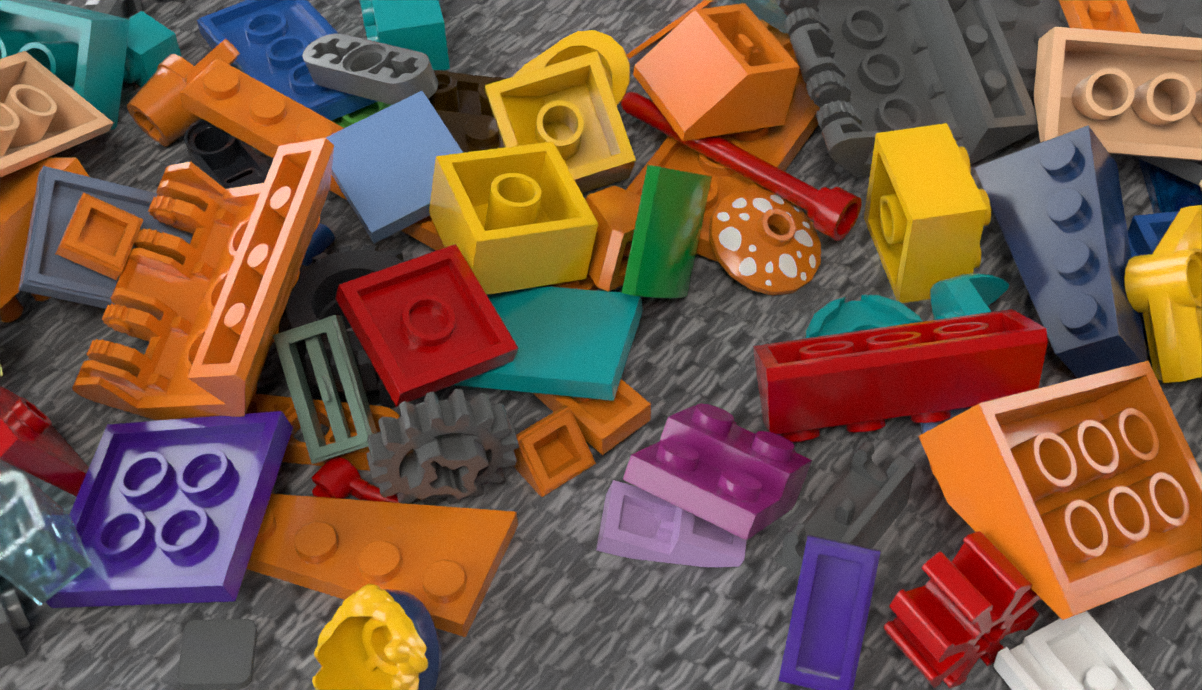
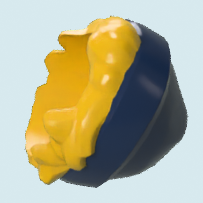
(379, 644)

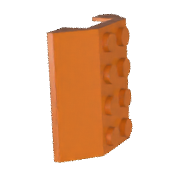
(210, 301)

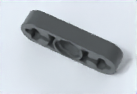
(369, 68)

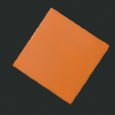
(99, 236)

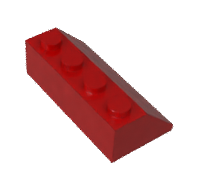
(897, 372)

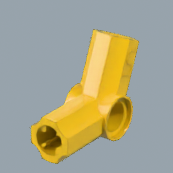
(1169, 295)

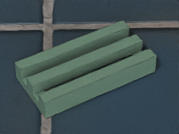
(301, 393)

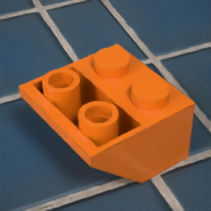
(719, 74)

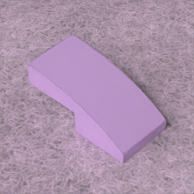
(654, 530)

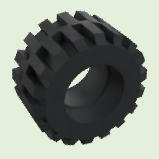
(315, 299)

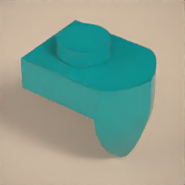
(965, 295)

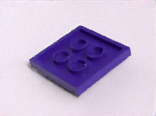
(174, 509)

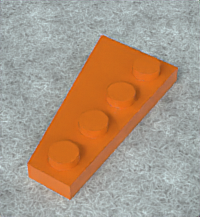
(426, 550)

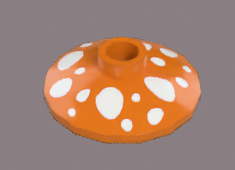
(764, 241)

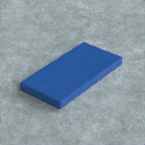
(271, 49)

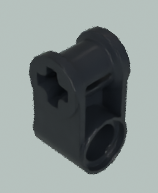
(224, 156)

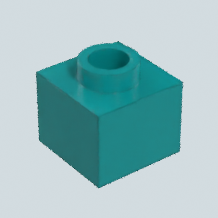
(146, 48)

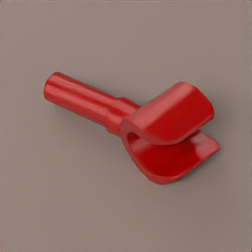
(340, 479)

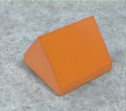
(552, 451)

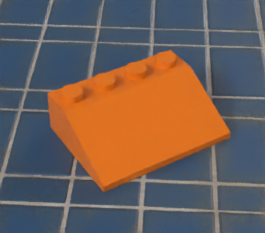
(1077, 485)

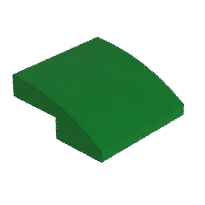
(666, 233)

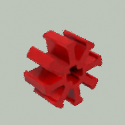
(961, 611)

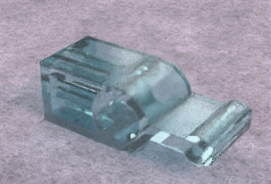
(29, 531)

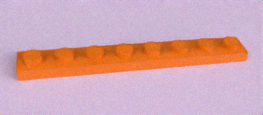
(272, 119)

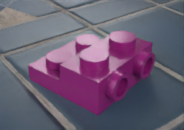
(721, 470)

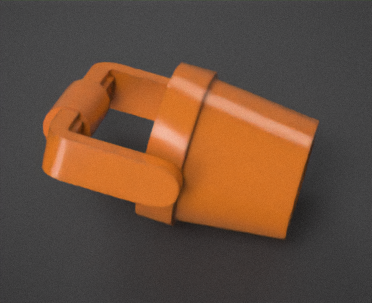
(158, 103)

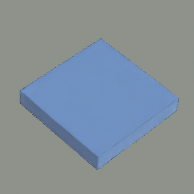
(390, 163)

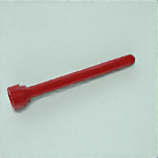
(830, 209)

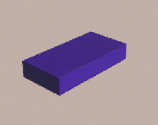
(829, 614)

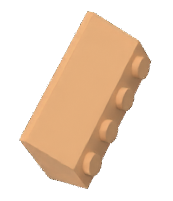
(1129, 88)
(40, 114)

